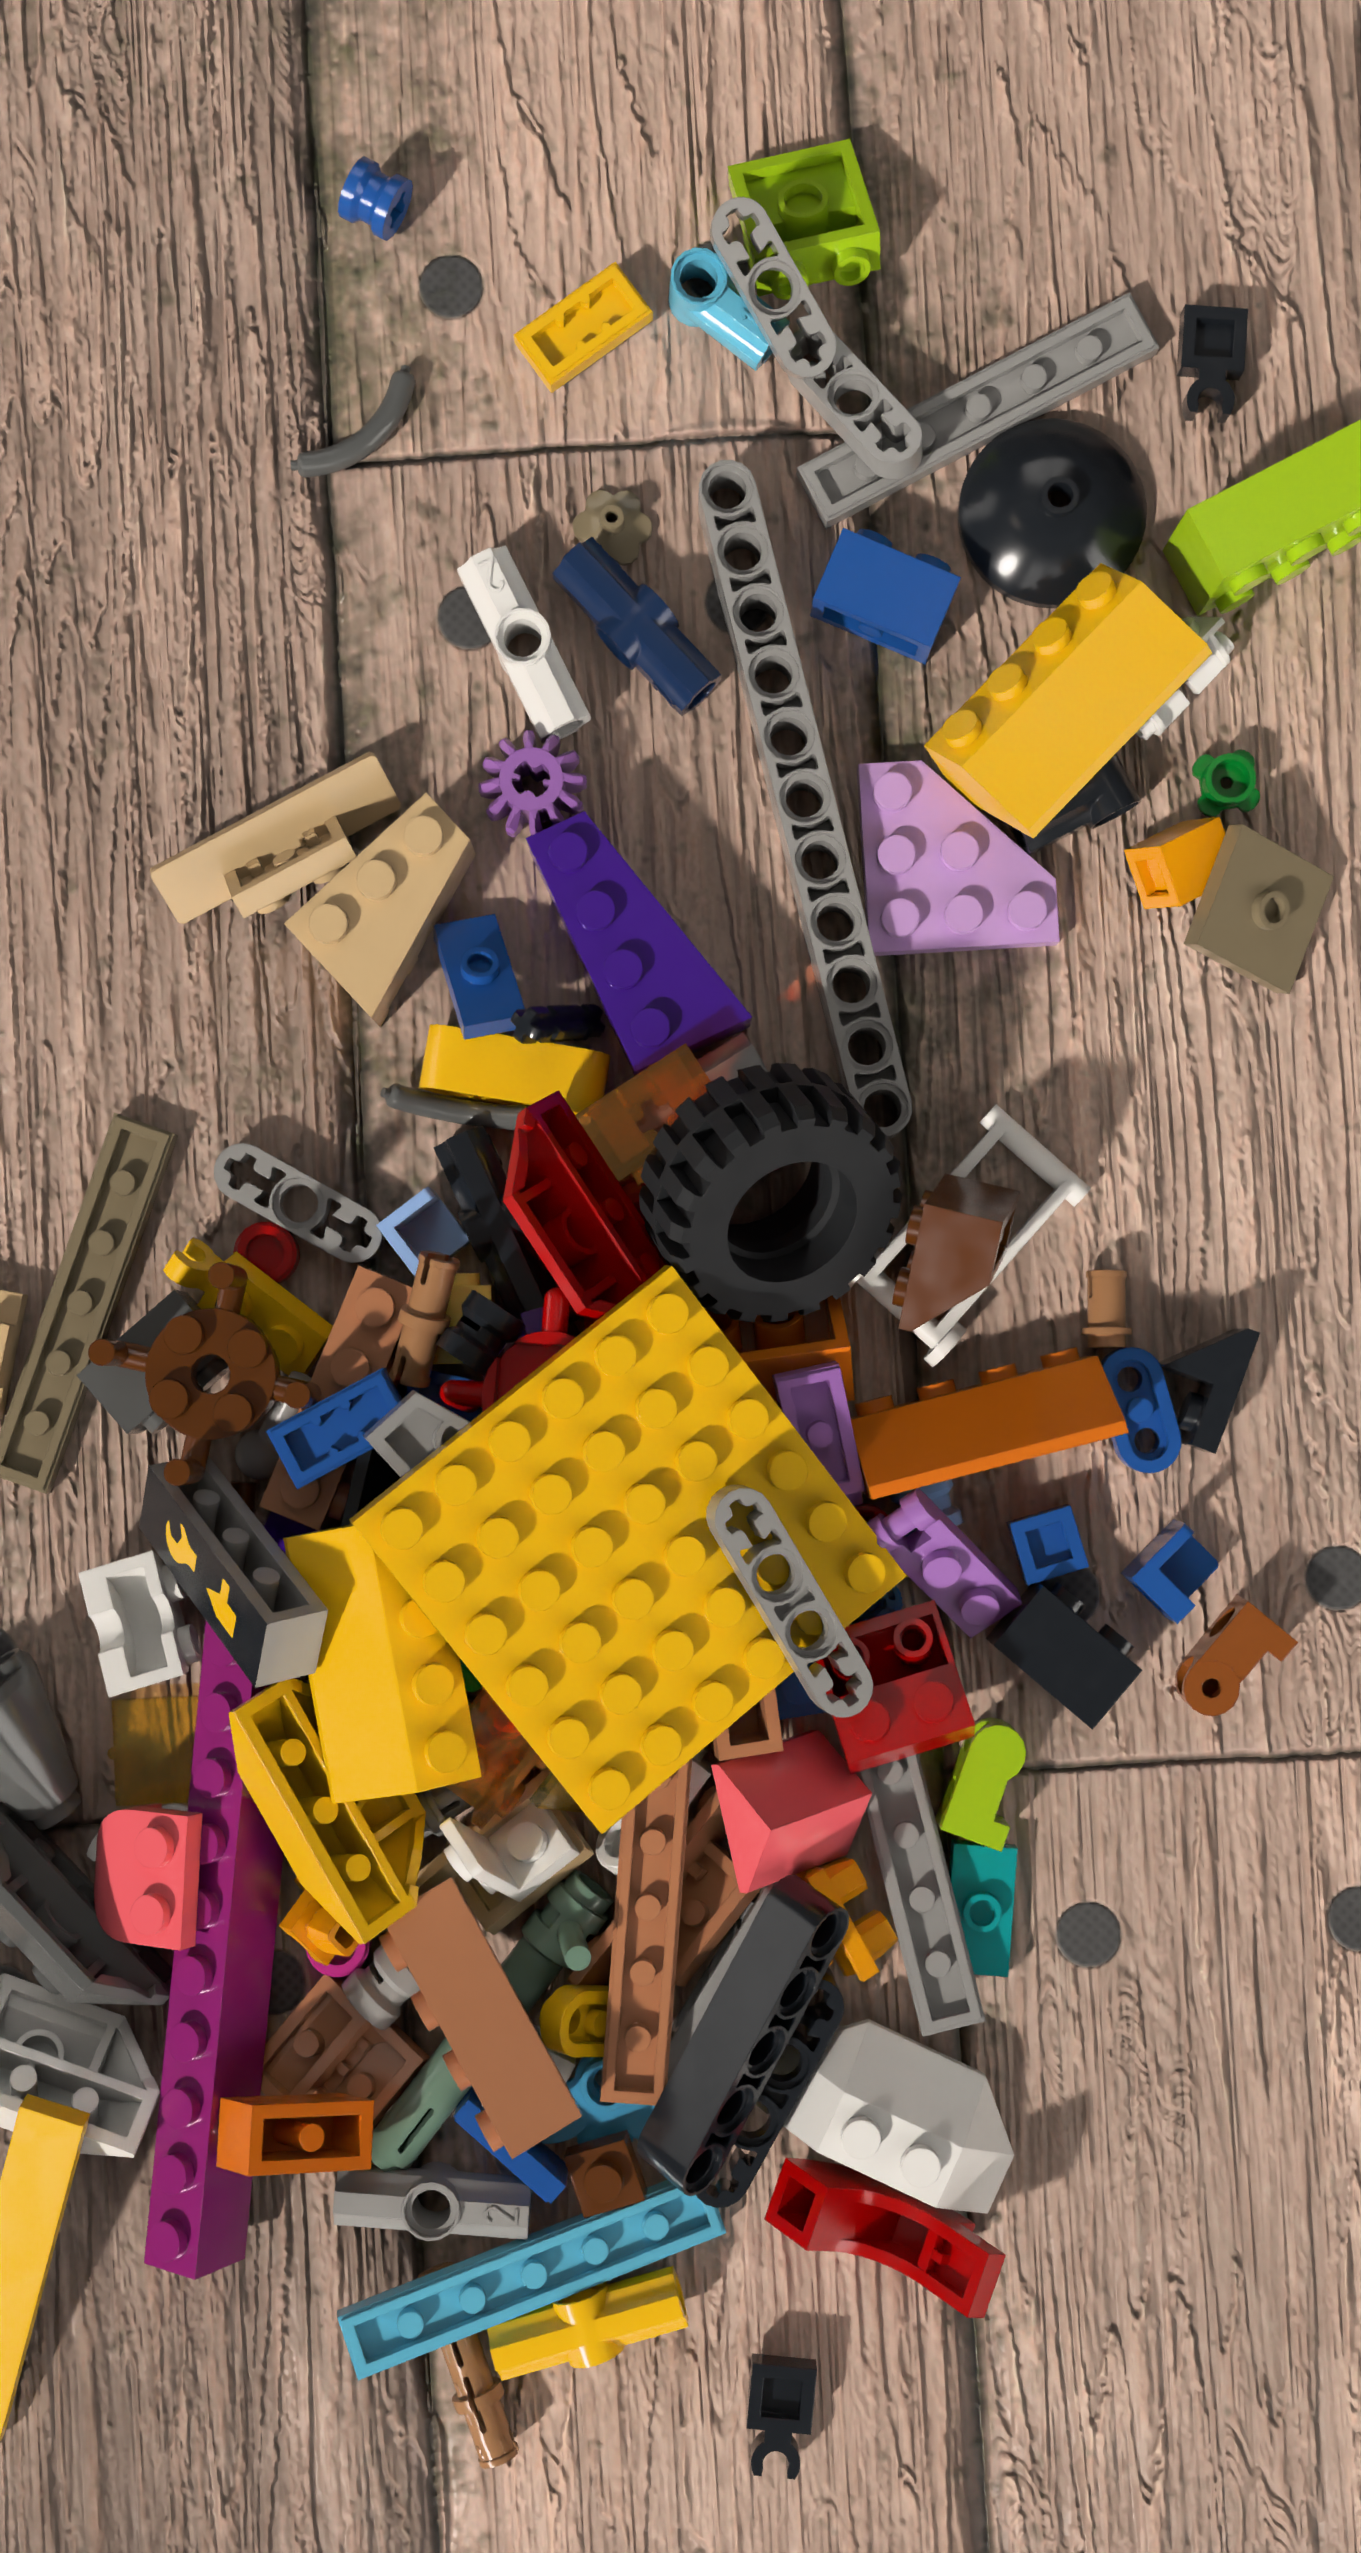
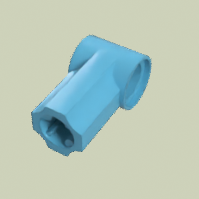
(723, 311)

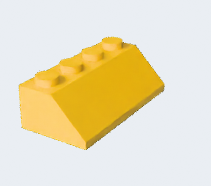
(1066, 700)
(384, 1677)

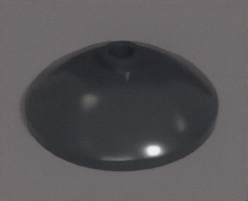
(1027, 543)

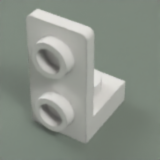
(515, 1856)

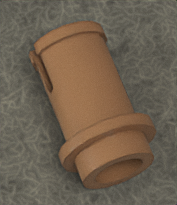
(1106, 1309)

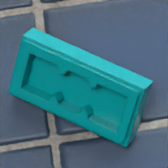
(985, 1902)

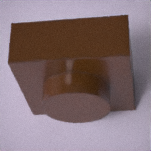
(605, 2173)

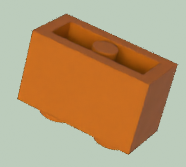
(295, 2134)

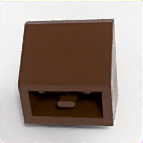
(958, 1244)

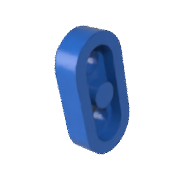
(1144, 1407)

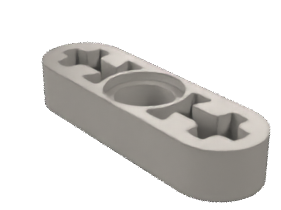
(735, 254)
(860, 429)
(267, 1166)

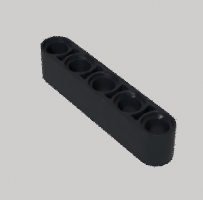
(742, 2034)

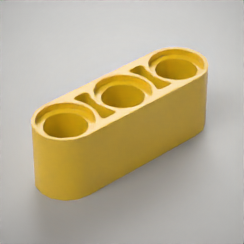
(510, 1072)

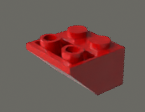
(915, 1689)

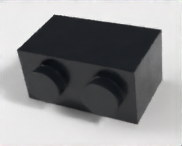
(1065, 1653)

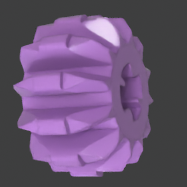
(539, 764)

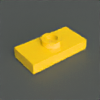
(583, 327)

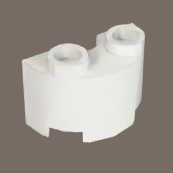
(139, 1622)

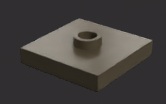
(1258, 909)

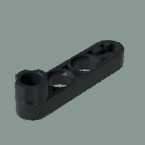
(780, 2096)

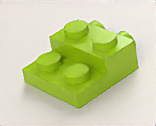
(817, 210)

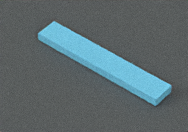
(522, 2277)

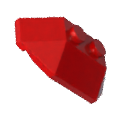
(576, 1210)

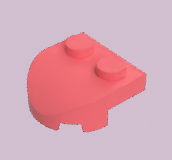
(149, 1876)

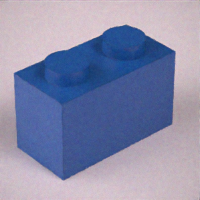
(885, 593)

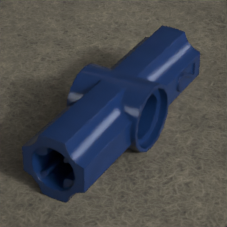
(636, 626)

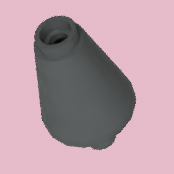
(34, 1760)

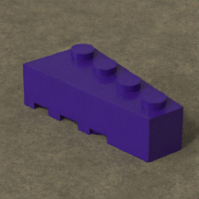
(634, 953)

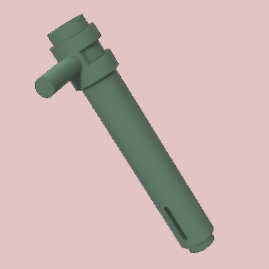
(549, 1942)

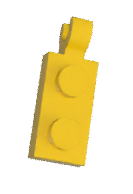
(288, 1323)

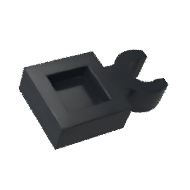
(1211, 352)
(780, 2404)

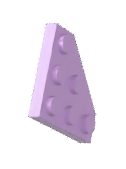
(943, 871)

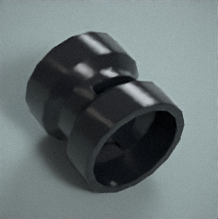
(480, 1333)

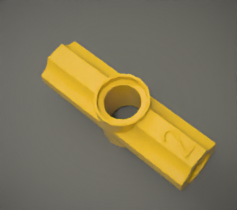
(590, 2324)

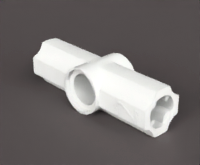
(509, 611)

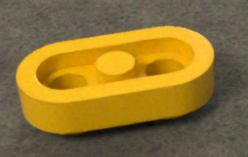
(575, 2020)

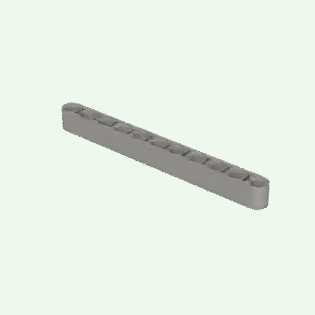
(806, 771)

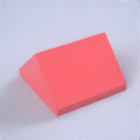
(788, 1809)

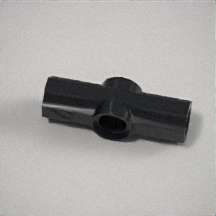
(496, 1237)

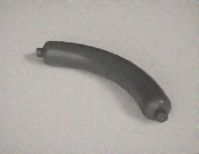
(366, 439)
(451, 1109)

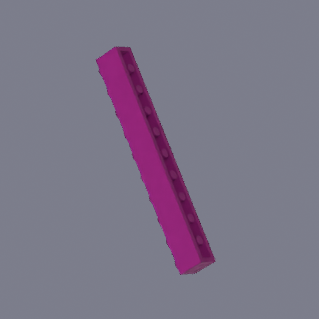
(215, 1996)

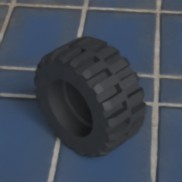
(734, 1140)

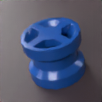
(375, 198)

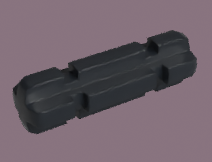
(557, 1023)

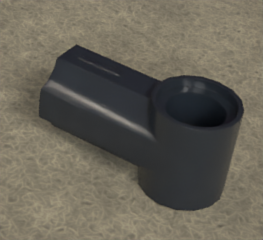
(1098, 802)

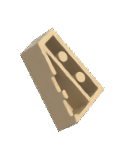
(384, 905)

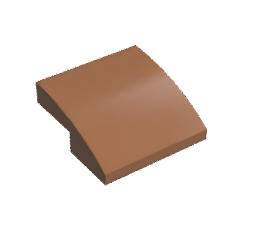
(336, 2050)

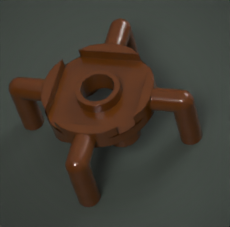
(172, 1373)

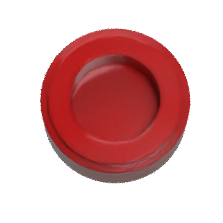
(269, 1249)

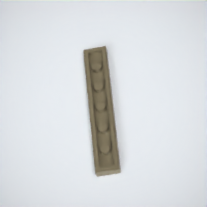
(83, 1300)

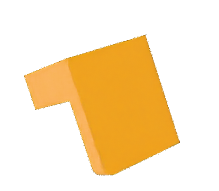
(1175, 862)

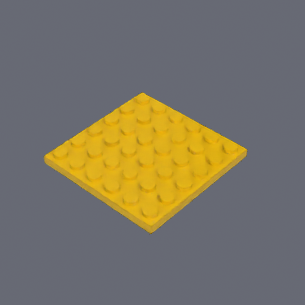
(578, 1555)

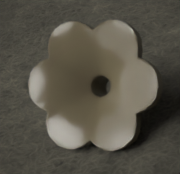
(618, 538)

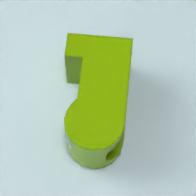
(979, 1783)

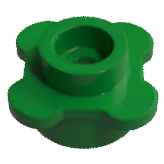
(1234, 766)

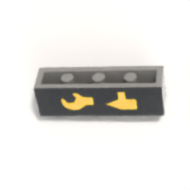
(235, 1575)

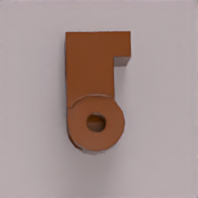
(1225, 1656)

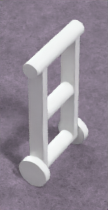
(945, 1333)

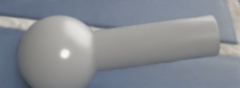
(254, 1451)

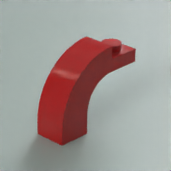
(851, 2213)

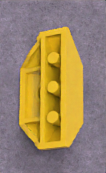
(348, 1855)

